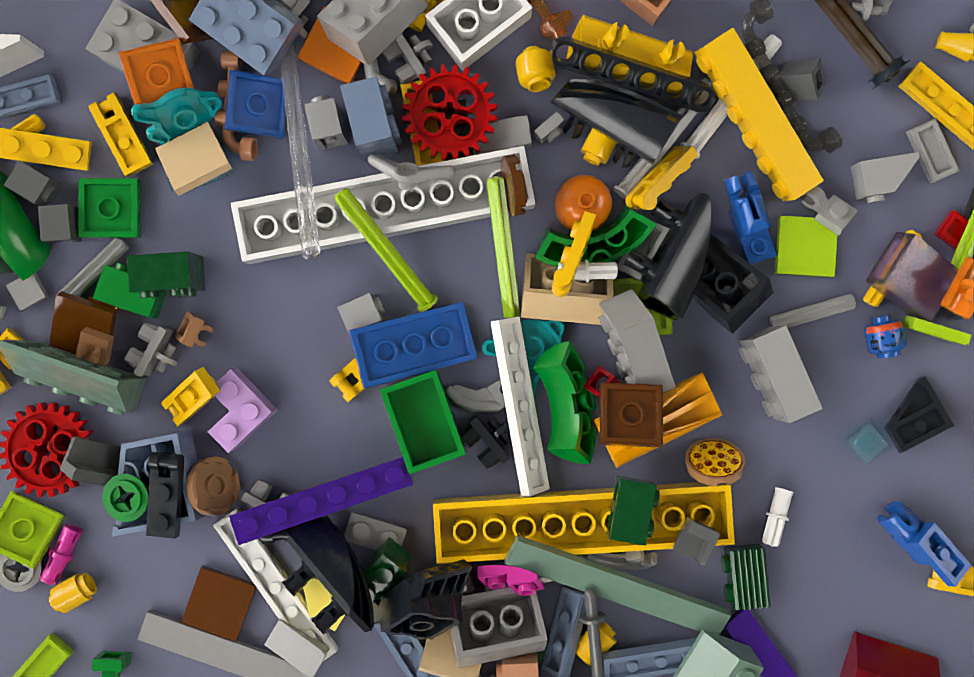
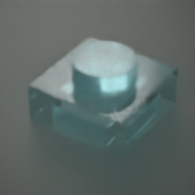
(866, 442)

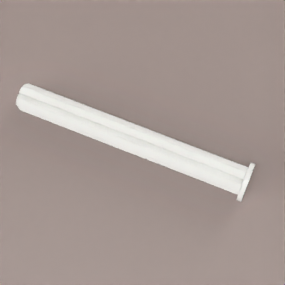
(719, 111)

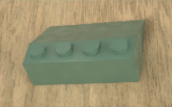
(74, 375)

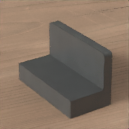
(91, 461)

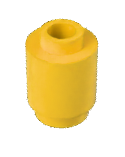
(597, 148)
(72, 592)
(607, 642)

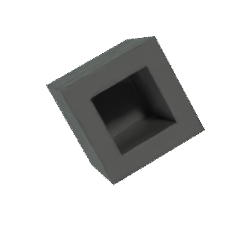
(32, 184)

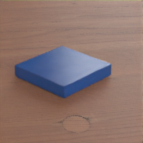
(255, 105)

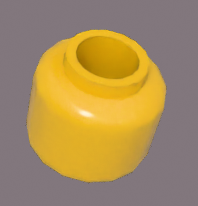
(535, 69)

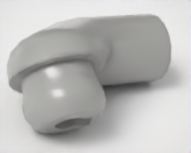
(373, 70)

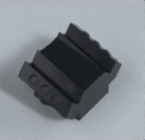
(424, 603)

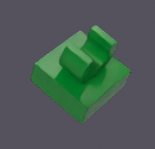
(111, 662)

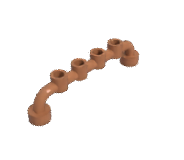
(247, 146)

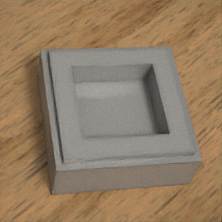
(27, 292)

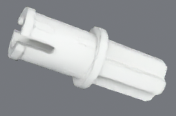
(588, 270)
(777, 517)

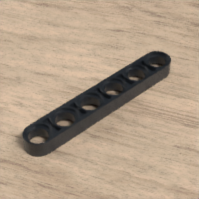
(635, 70)

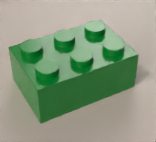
(423, 421)

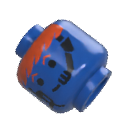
(885, 337)

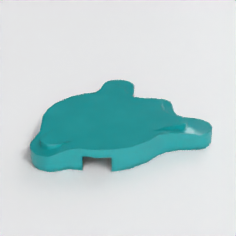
(176, 113)
(537, 337)

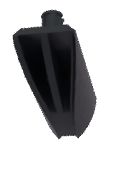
(619, 114)
(676, 272)
(333, 562)

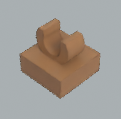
(190, 328)
(95, 346)

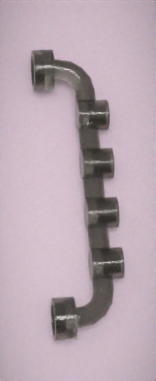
(761, 12)

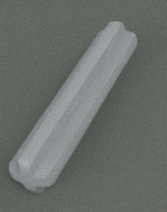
(93, 269)
(814, 311)

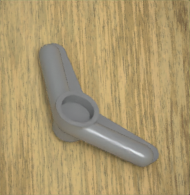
(408, 173)

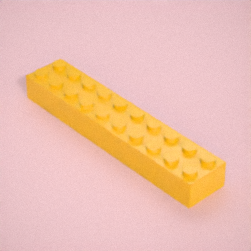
(570, 521)

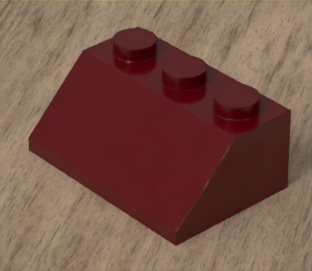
(879, 658)

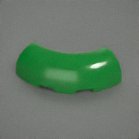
(18, 237)
(604, 244)
(570, 403)

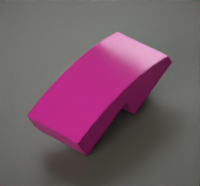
(518, 579)

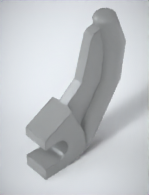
(477, 401)
(628, 561)

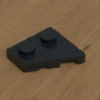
(917, 417)

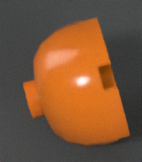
(581, 195)

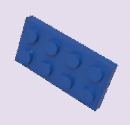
(412, 344)

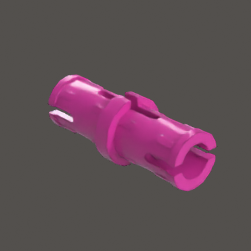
(61, 554)

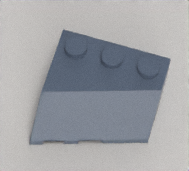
(134, 460)

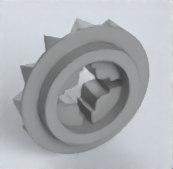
(13, 580)

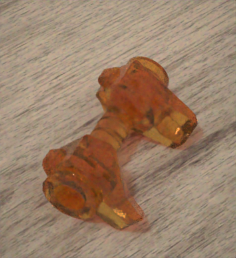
(552, 24)

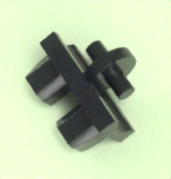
(495, 452)

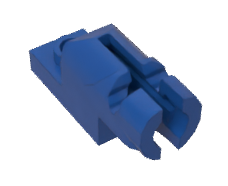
(749, 218)
(925, 543)

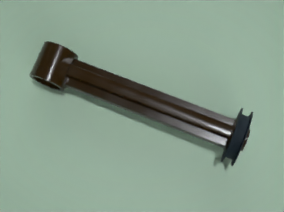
(862, 40)

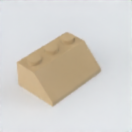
(578, 306)

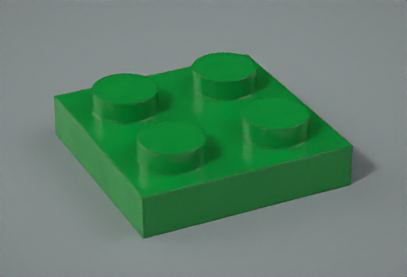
(109, 208)

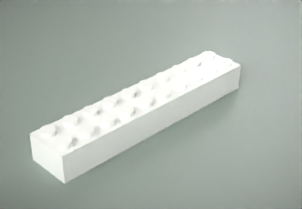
(270, 227)

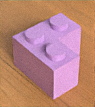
(246, 408)

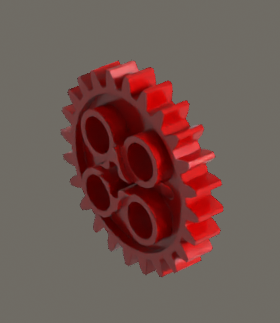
(453, 86)
(24, 438)

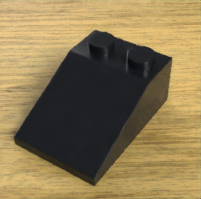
(730, 286)

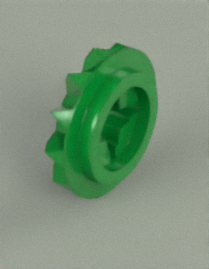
(114, 491)

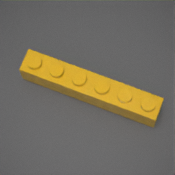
(758, 116)

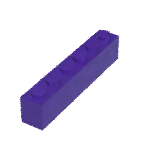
(320, 501)

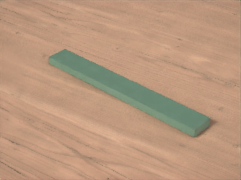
(616, 586)

